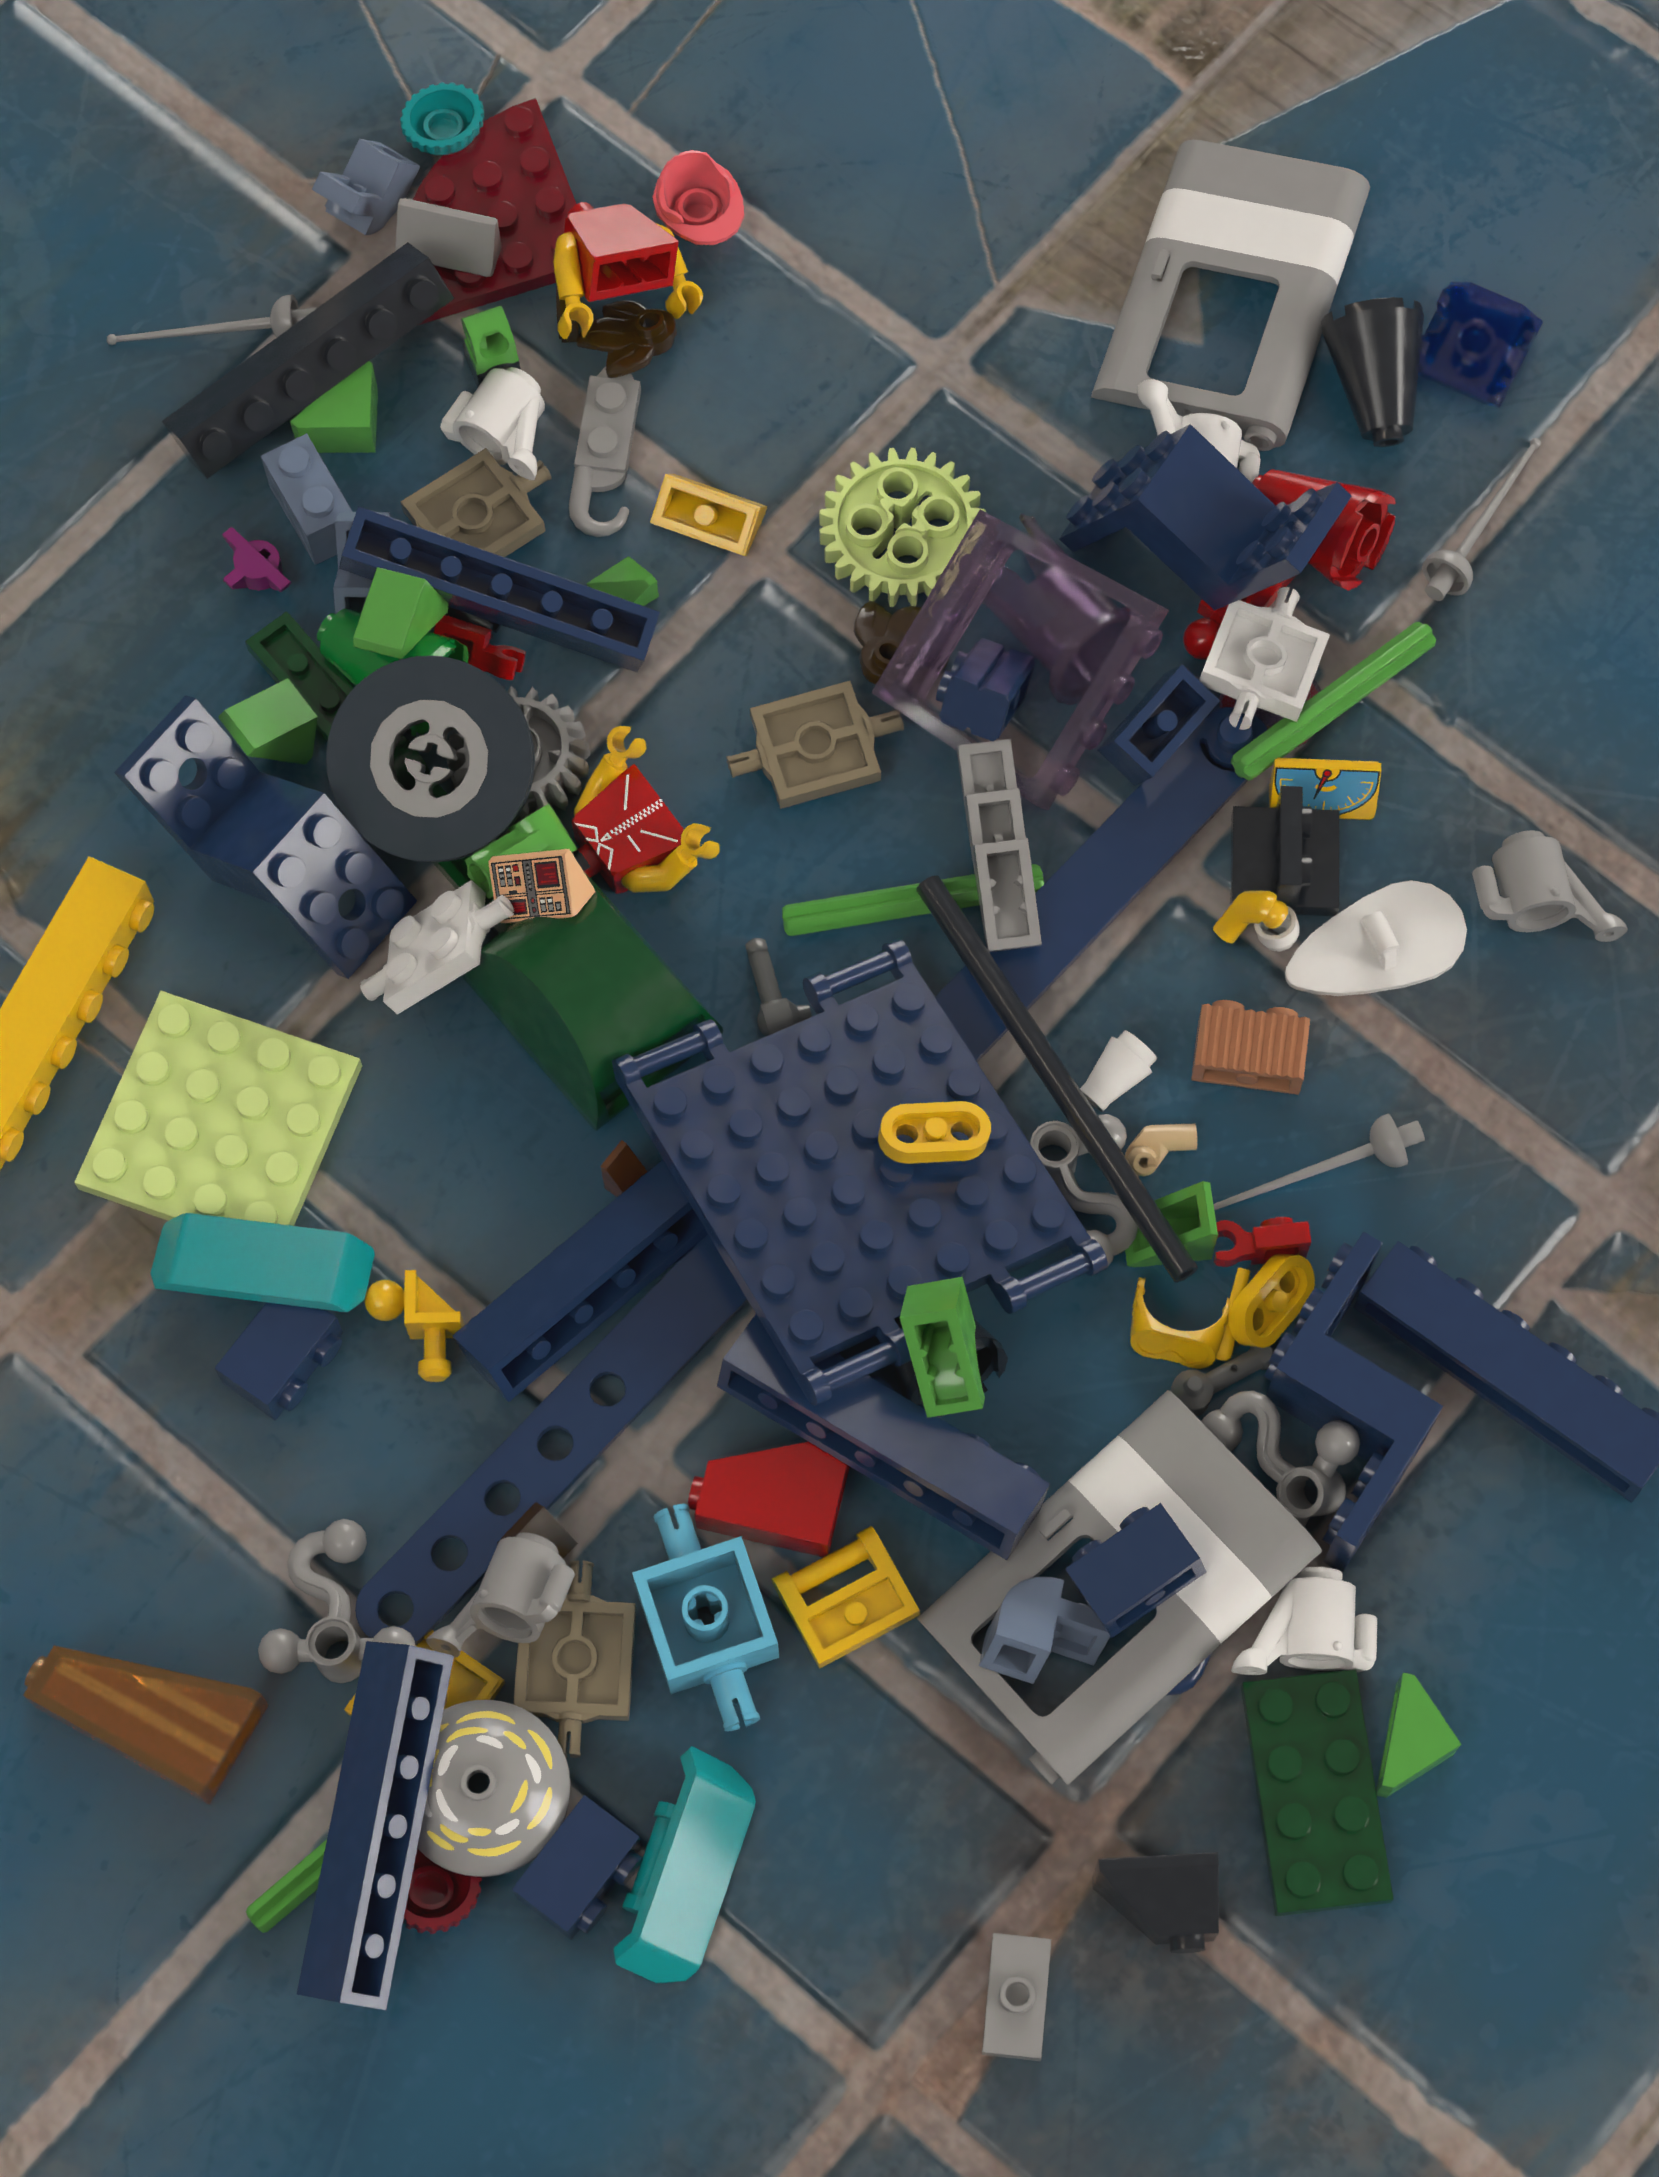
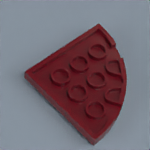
(519, 180)

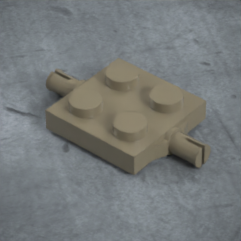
(479, 505)
(815, 744)
(579, 1663)

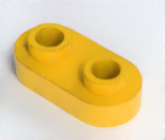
(932, 1131)
(1271, 1300)

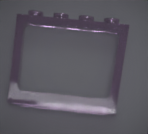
(951, 610)

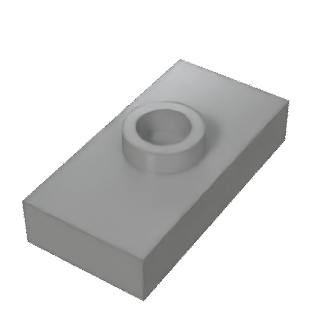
(1016, 1997)

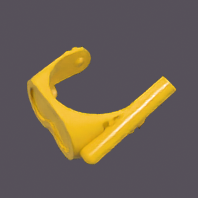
(1189, 1348)

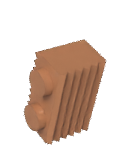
(1251, 1047)

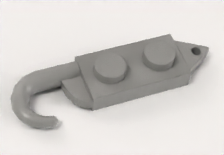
(603, 448)

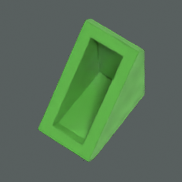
(343, 416)
(397, 613)
(273, 724)
(1192, 1219)
(1414, 1739)

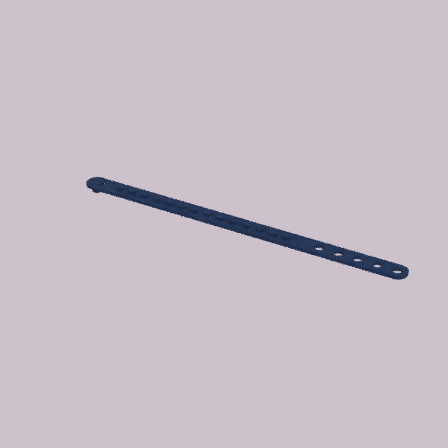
(699, 1290)

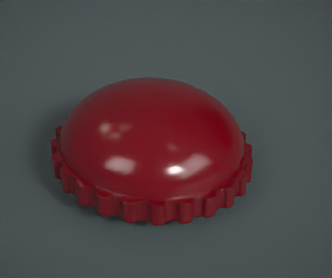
(438, 1897)

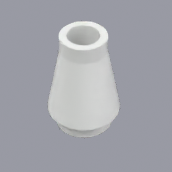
(1119, 1069)

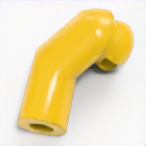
(1247, 909)

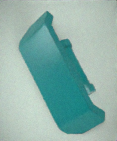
(262, 1262)
(686, 1871)

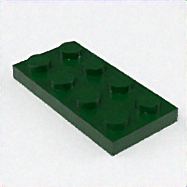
(1316, 1793)

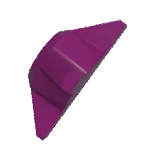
(255, 564)

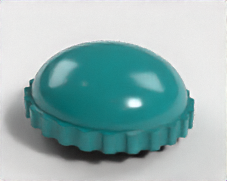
(442, 118)

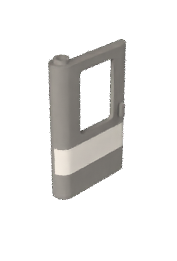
(1251, 220)
(1224, 1513)

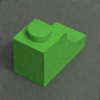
(943, 1346)

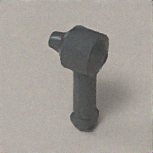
(775, 1012)
(1197, 1388)

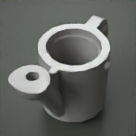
(1539, 889)
(516, 1597)

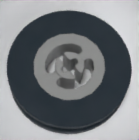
(448, 697)

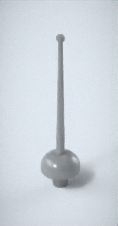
(283, 316)
(1449, 570)
(1386, 1142)

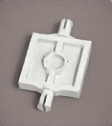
(1264, 659)
(435, 946)

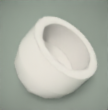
(1287, 931)

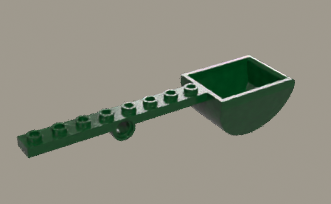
(561, 986)

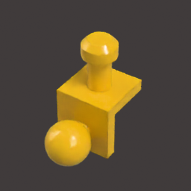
(424, 1317)

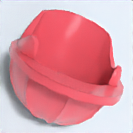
(698, 199)

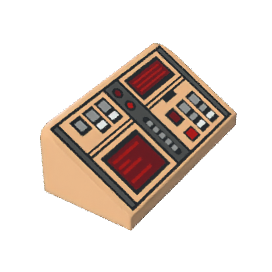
(540, 884)

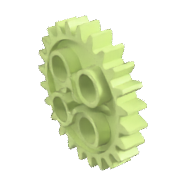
(866, 503)

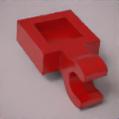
(497, 660)
(1272, 1237)

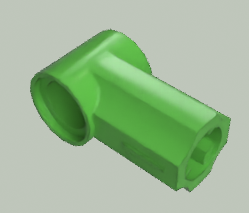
(534, 833)

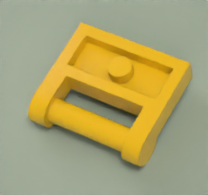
(853, 1612)

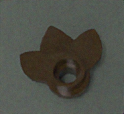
(629, 336)
(881, 636)

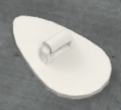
(1381, 943)

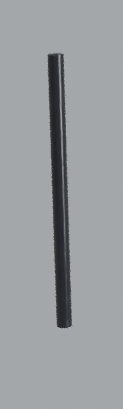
(1057, 1080)

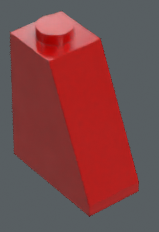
(773, 1497)

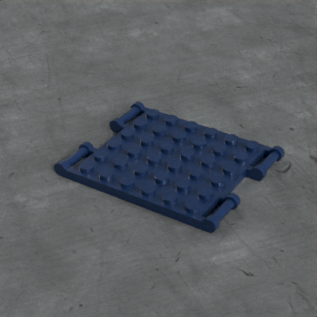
(808, 1206)

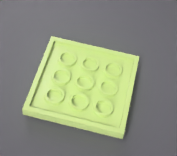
(218, 1118)

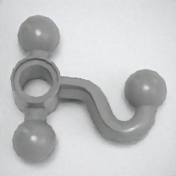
(1062, 1172)
(1335, 1444)
(283, 1649)

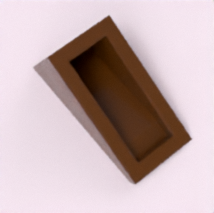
(621, 1169)

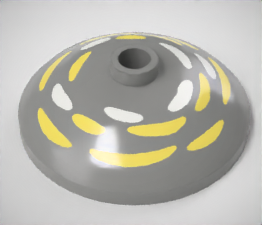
(519, 1809)

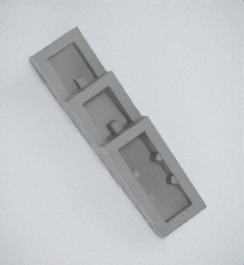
(999, 845)

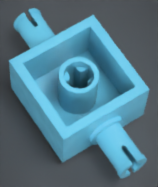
(711, 1652)

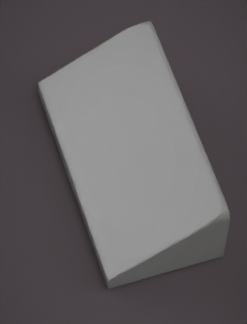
(449, 236)

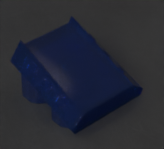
(1477, 342)

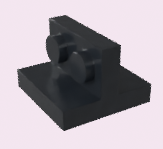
(1287, 853)

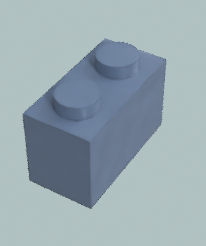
(306, 495)

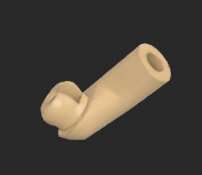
(1155, 1142)

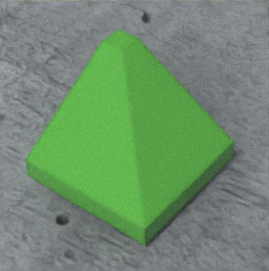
(627, 581)

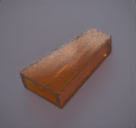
(152, 1716)

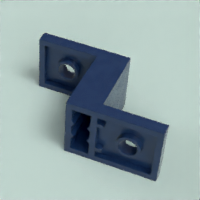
(1203, 517)
(266, 836)
(1329, 1382)

